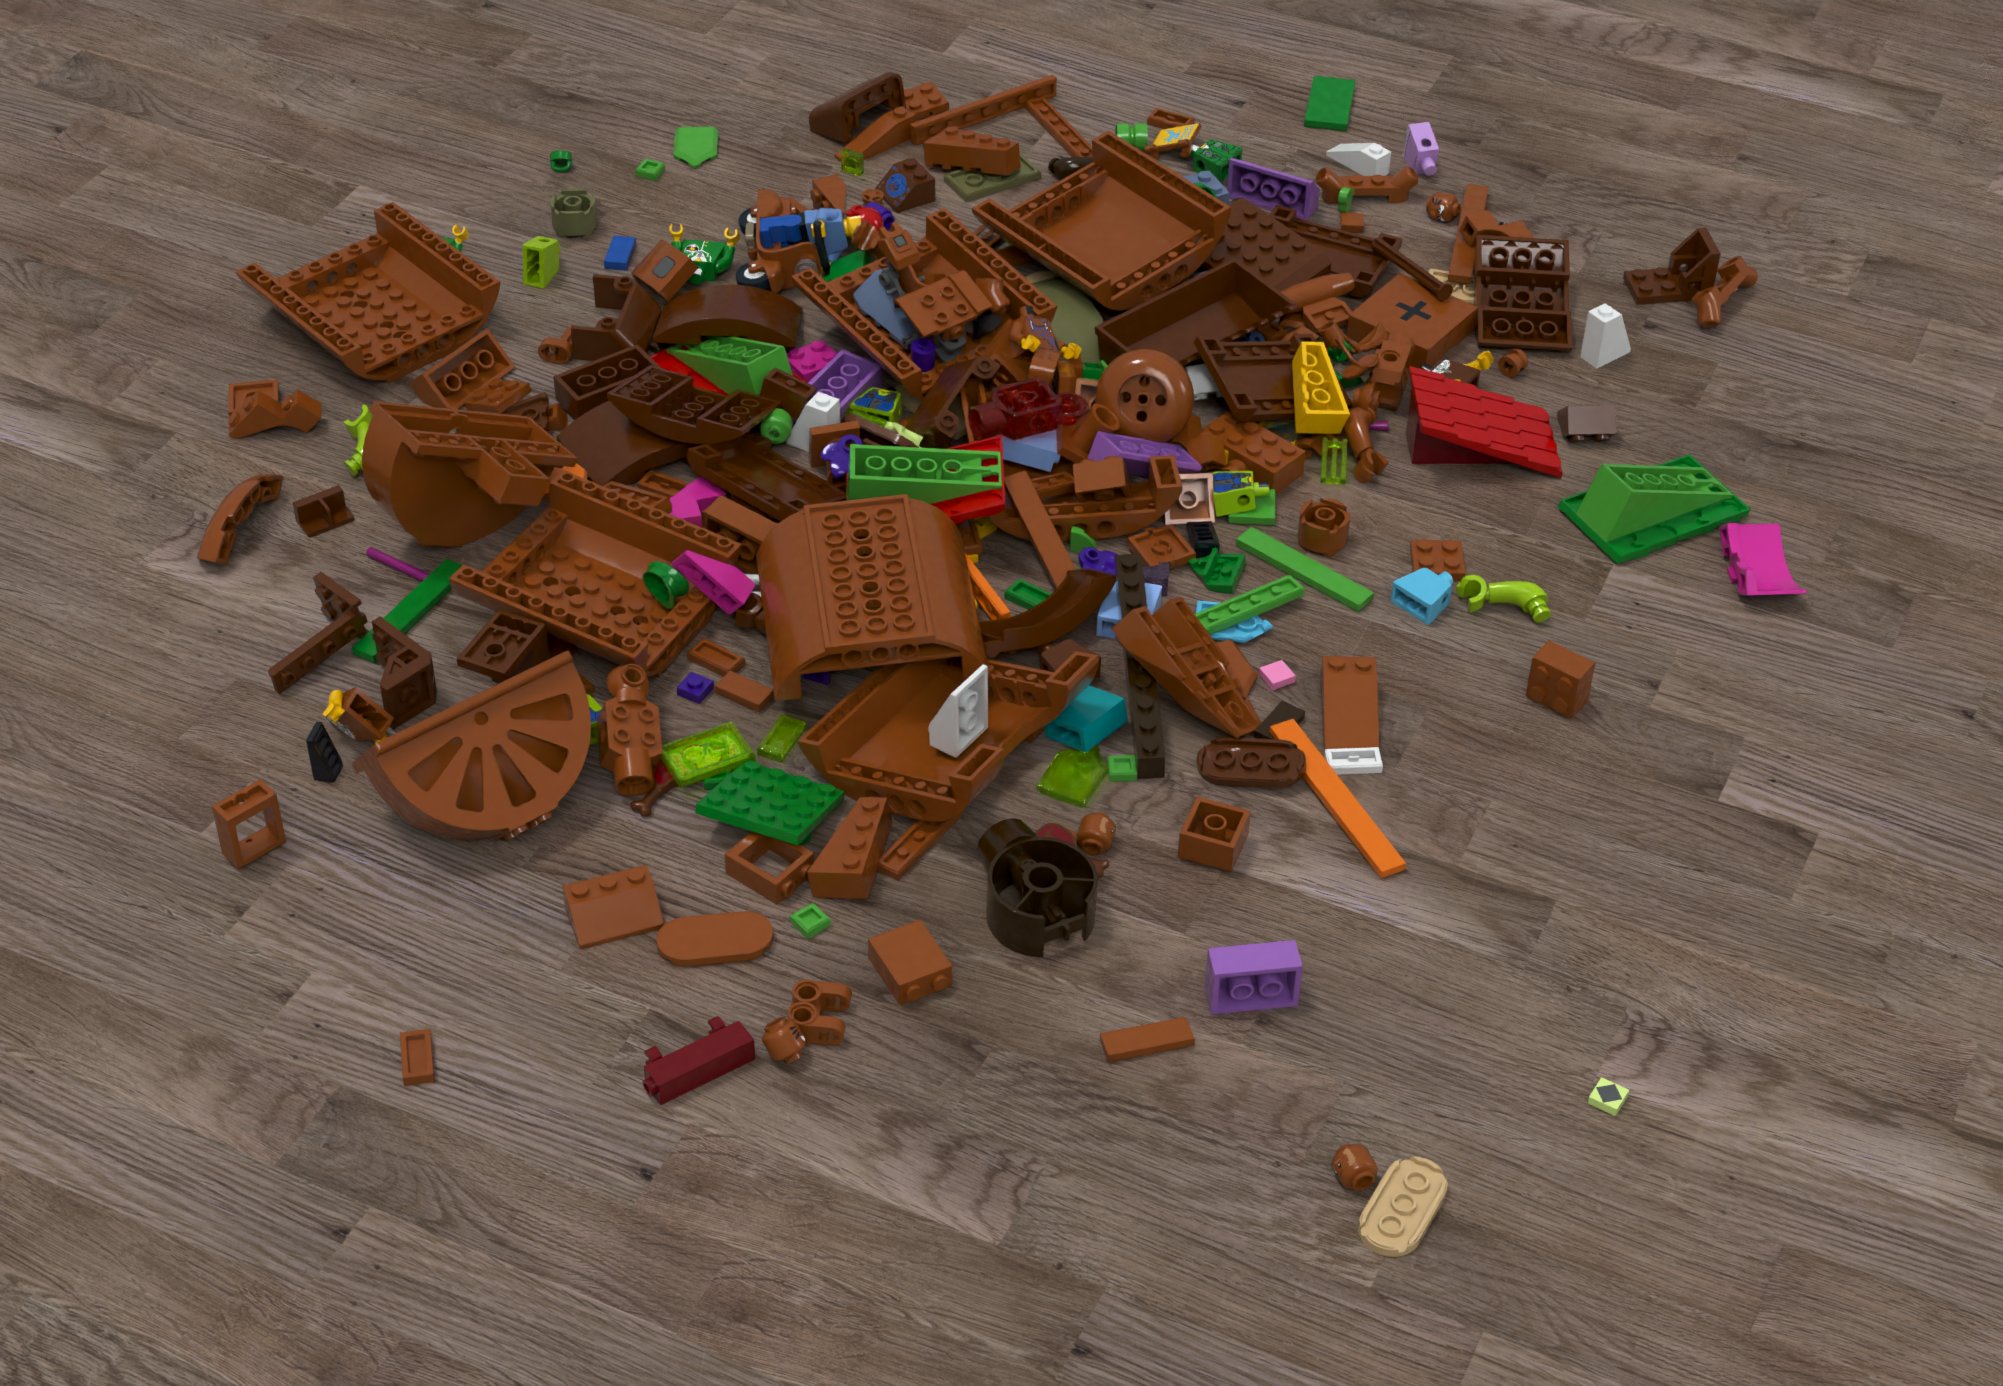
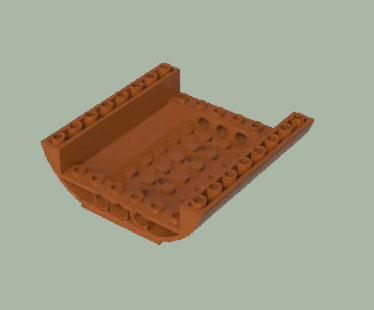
(945, 251)
(386, 299)
(598, 550)
(819, 600)

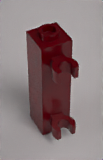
(698, 1062)

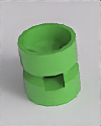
(1133, 135)

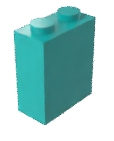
(1088, 719)

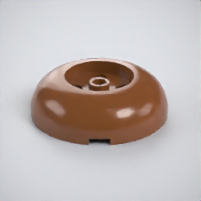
(1166, 379)

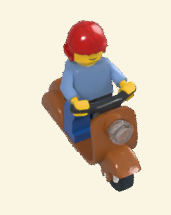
(793, 240)

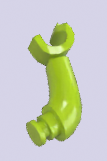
(358, 430)
(1520, 593)

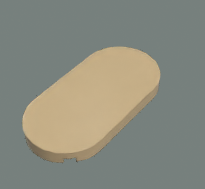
(1403, 1206)

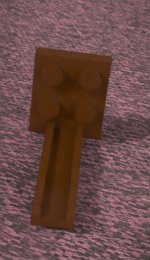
(348, 624)

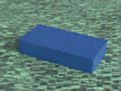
(620, 253)

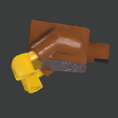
(1033, 332)

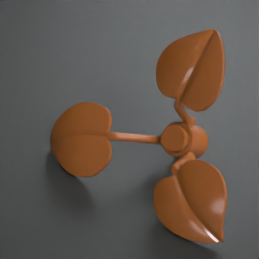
(1334, 337)

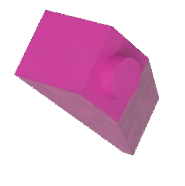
(717, 580)

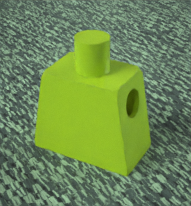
(540, 261)

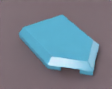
(1239, 632)

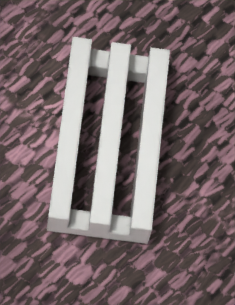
(1354, 760)

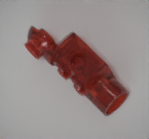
(1025, 410)

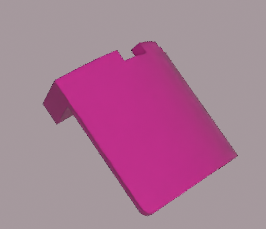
(1757, 559)

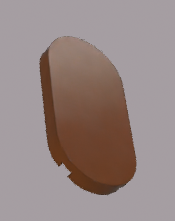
(714, 938)

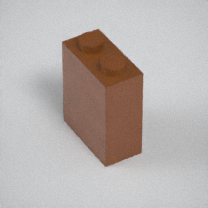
(910, 962)

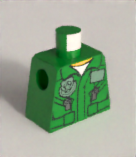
(1214, 157)

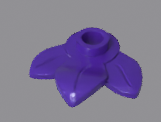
(839, 454)
(1097, 560)

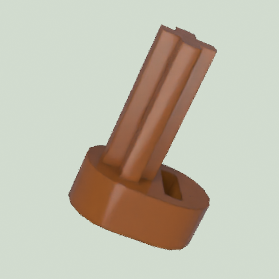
(561, 348)

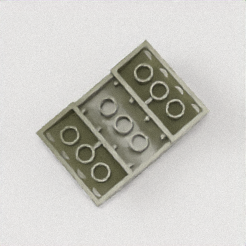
(1074, 316)

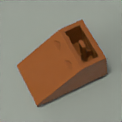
(829, 193)
(1000, 351)

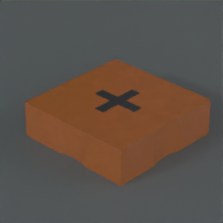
(1416, 311)

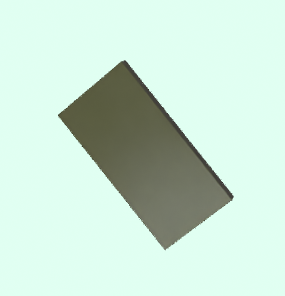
(977, 185)

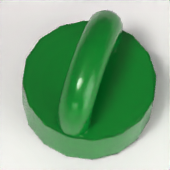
(561, 158)

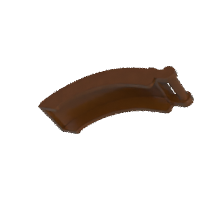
(1052, 618)

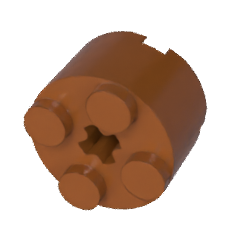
(1323, 526)

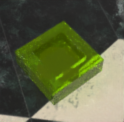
(852, 162)

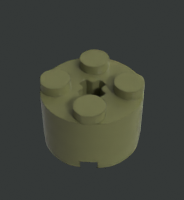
(573, 213)

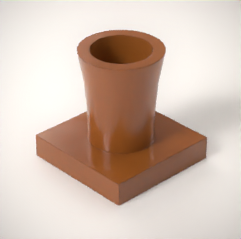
(822, 436)
(1076, 441)

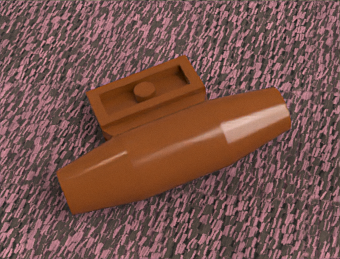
(1319, 299)

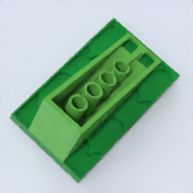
(1651, 507)

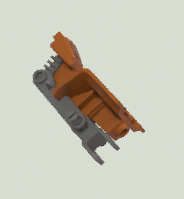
(934, 309)

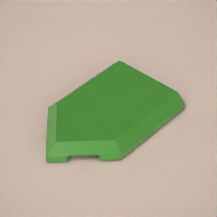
(695, 144)

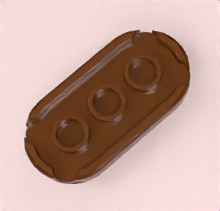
(878, 433)
(1251, 762)

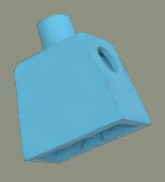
(1423, 593)

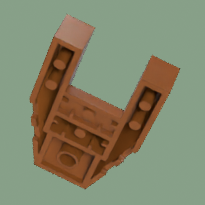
(1187, 665)

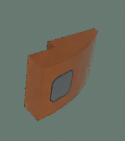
(665, 270)

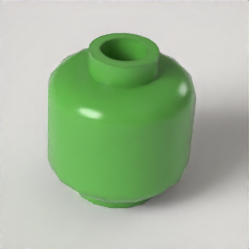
(777, 426)

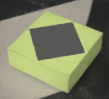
(1608, 1096)

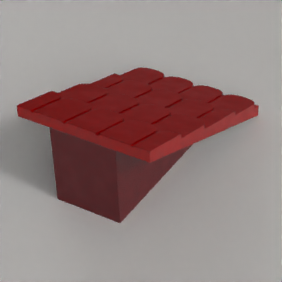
(1474, 426)

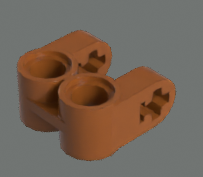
(1043, 365)
(807, 1005)

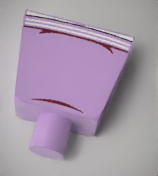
(1421, 148)

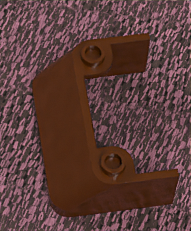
(633, 327)

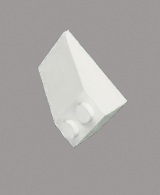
(962, 715)

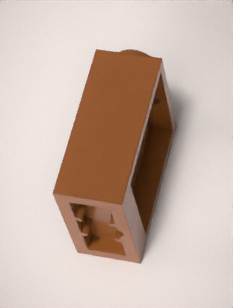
(229, 813)
(740, 866)

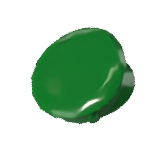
(665, 583)

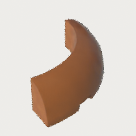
(236, 508)

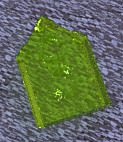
(1074, 776)

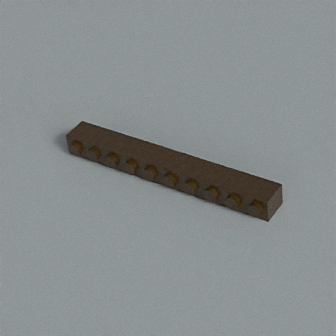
(1140, 683)

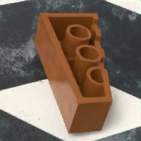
(972, 152)

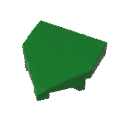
(1219, 571)

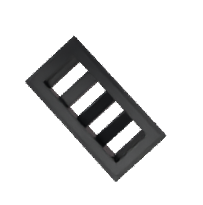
(1202, 538)
(323, 755)

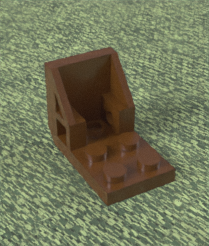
(1677, 282)
(409, 675)

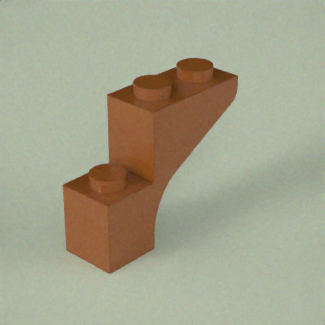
(1484, 224)
(264, 412)
(1202, 446)

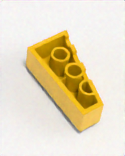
(1317, 394)

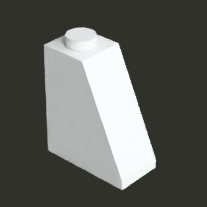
(1604, 336)
(819, 411)

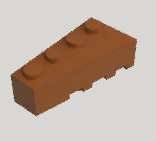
(853, 853)

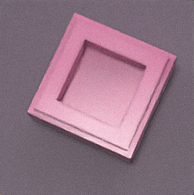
(1277, 675)

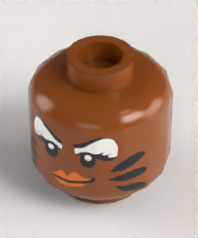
(1443, 207)
(783, 1040)

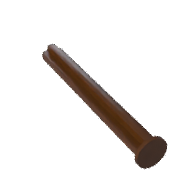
(1442, 290)

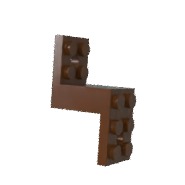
(510, 646)

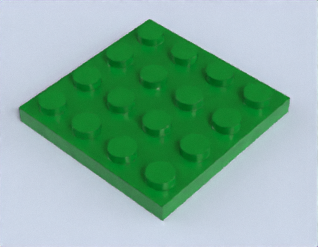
(770, 802)

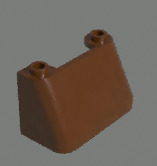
(841, 113)
(932, 417)

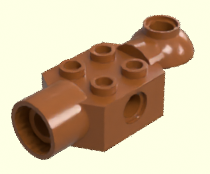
(1388, 376)
(629, 731)

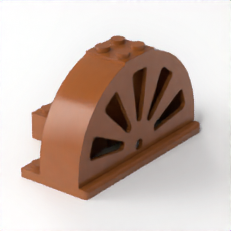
(461, 483)
(489, 759)

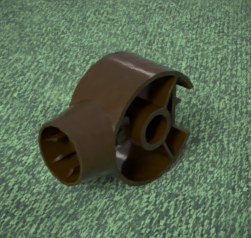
(1054, 885)

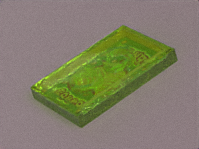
(706, 754)

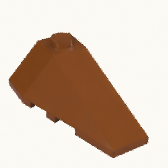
(882, 134)

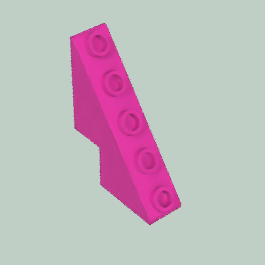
(693, 499)

